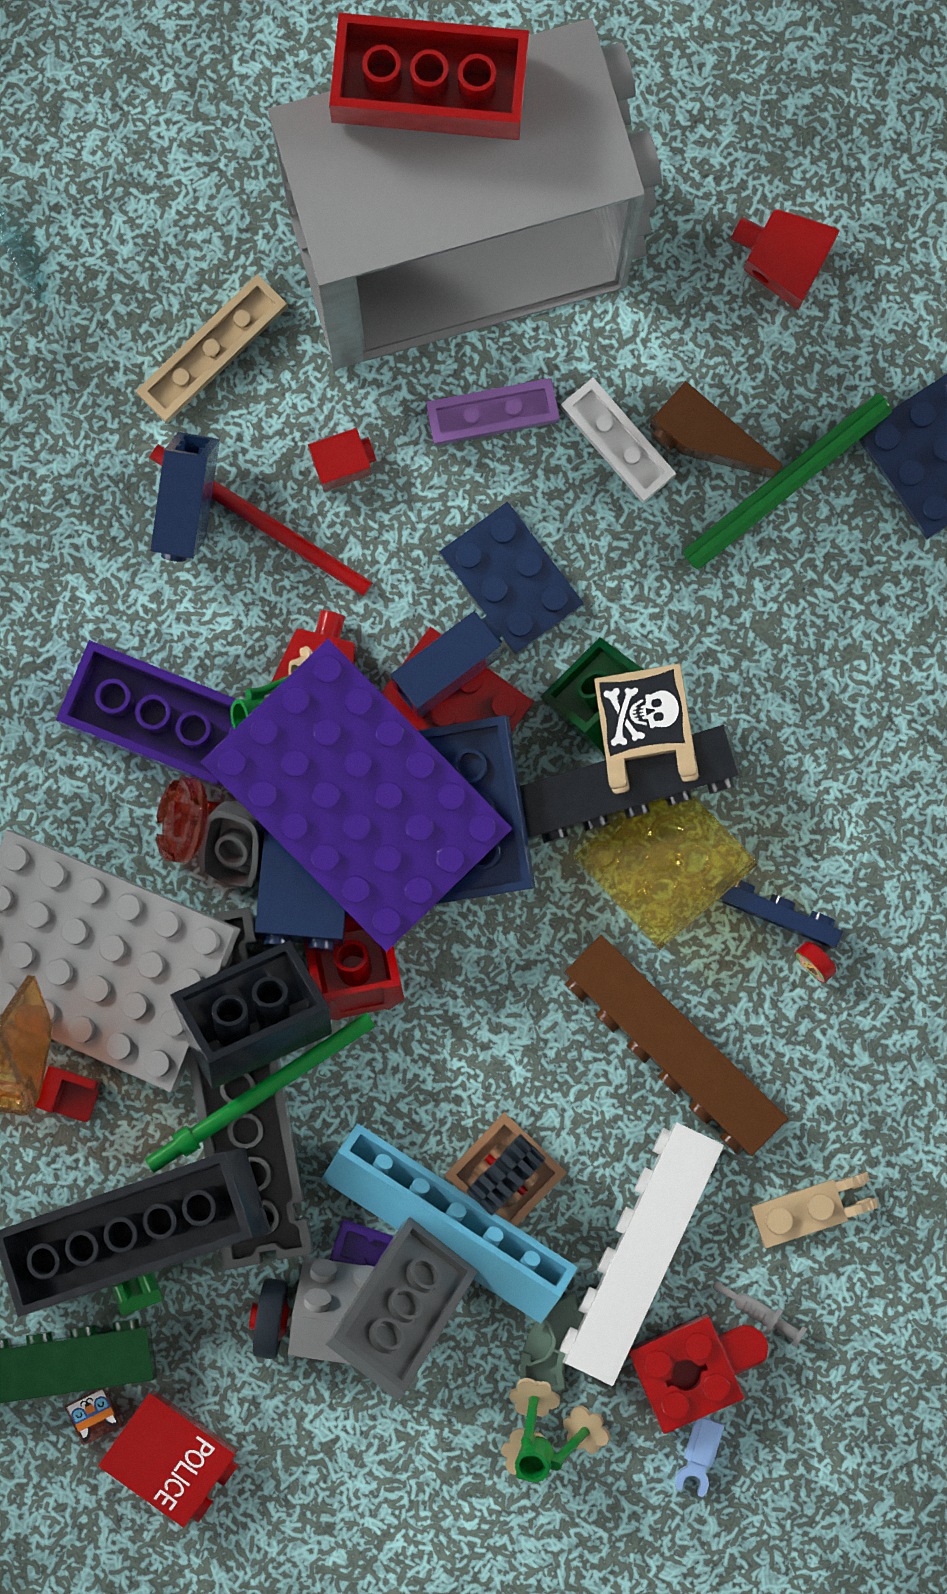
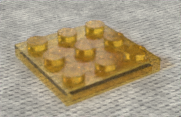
(665, 866)

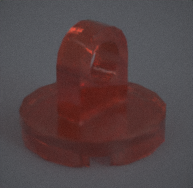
(183, 819)

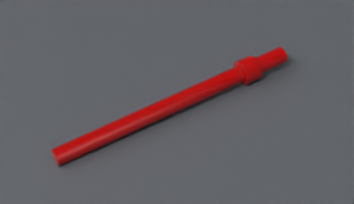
(283, 534)

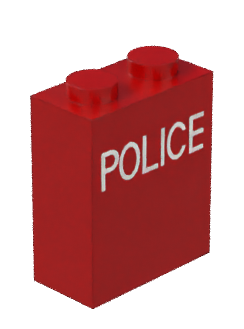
(170, 1459)

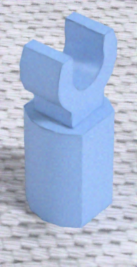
(700, 1452)

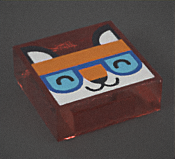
(94, 1415)

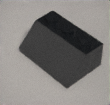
(252, 1014)

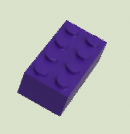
(146, 711)

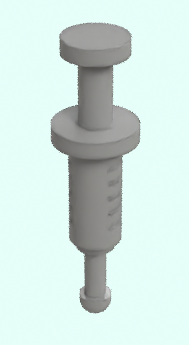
(762, 1313)

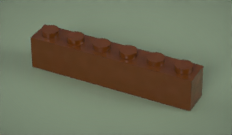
(675, 1046)

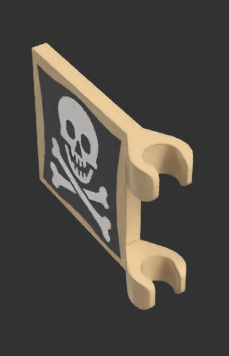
(645, 717)

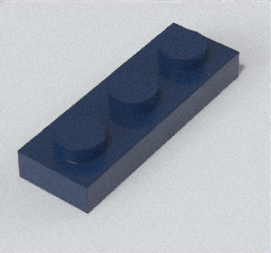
(782, 914)

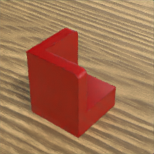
(68, 1094)

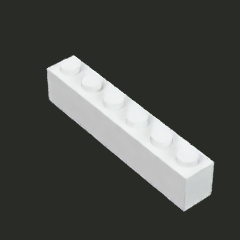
(642, 1254)

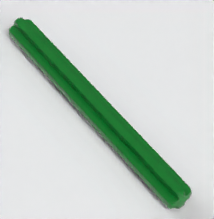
(787, 481)

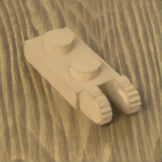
(809, 1210)

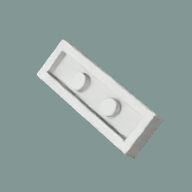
(618, 440)

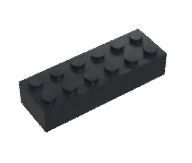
(132, 1231)

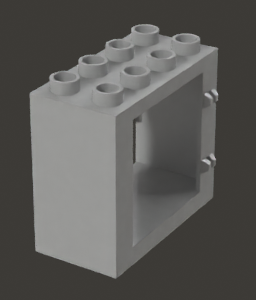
(465, 232)

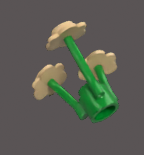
(528, 1451)

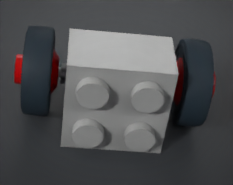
(320, 1303)

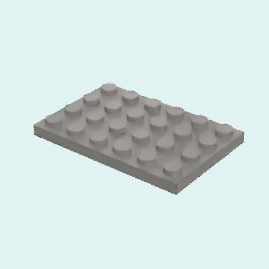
(104, 957)

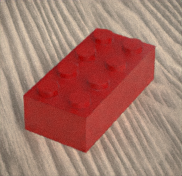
(428, 76)

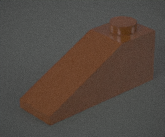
(706, 433)

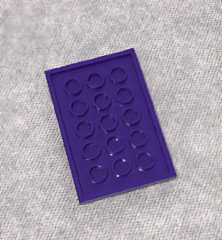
(356, 795)

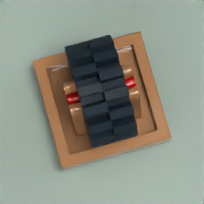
(506, 1171)

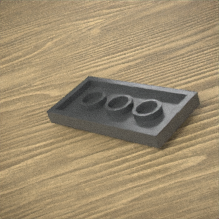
(402, 1308)

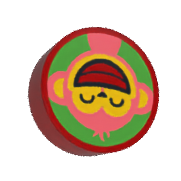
(815, 961)

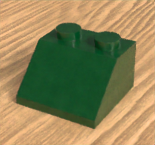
(574, 692)

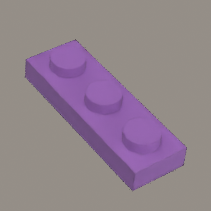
(492, 412)

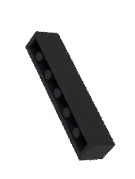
(588, 800)

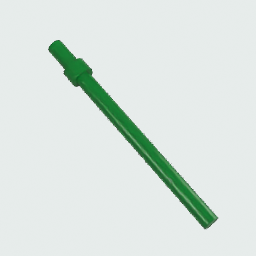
(187, 1140)

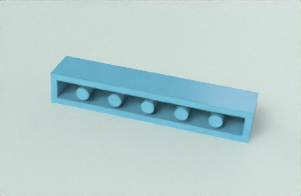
(401, 1188)

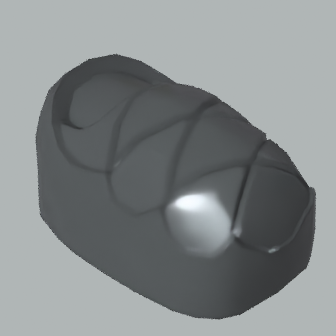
(232, 845)

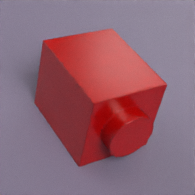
(342, 458)

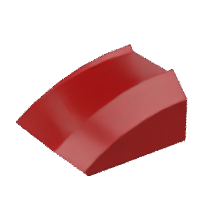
(356, 975)

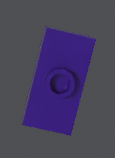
(359, 1244)

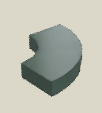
(541, 1352)

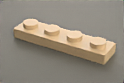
(211, 349)

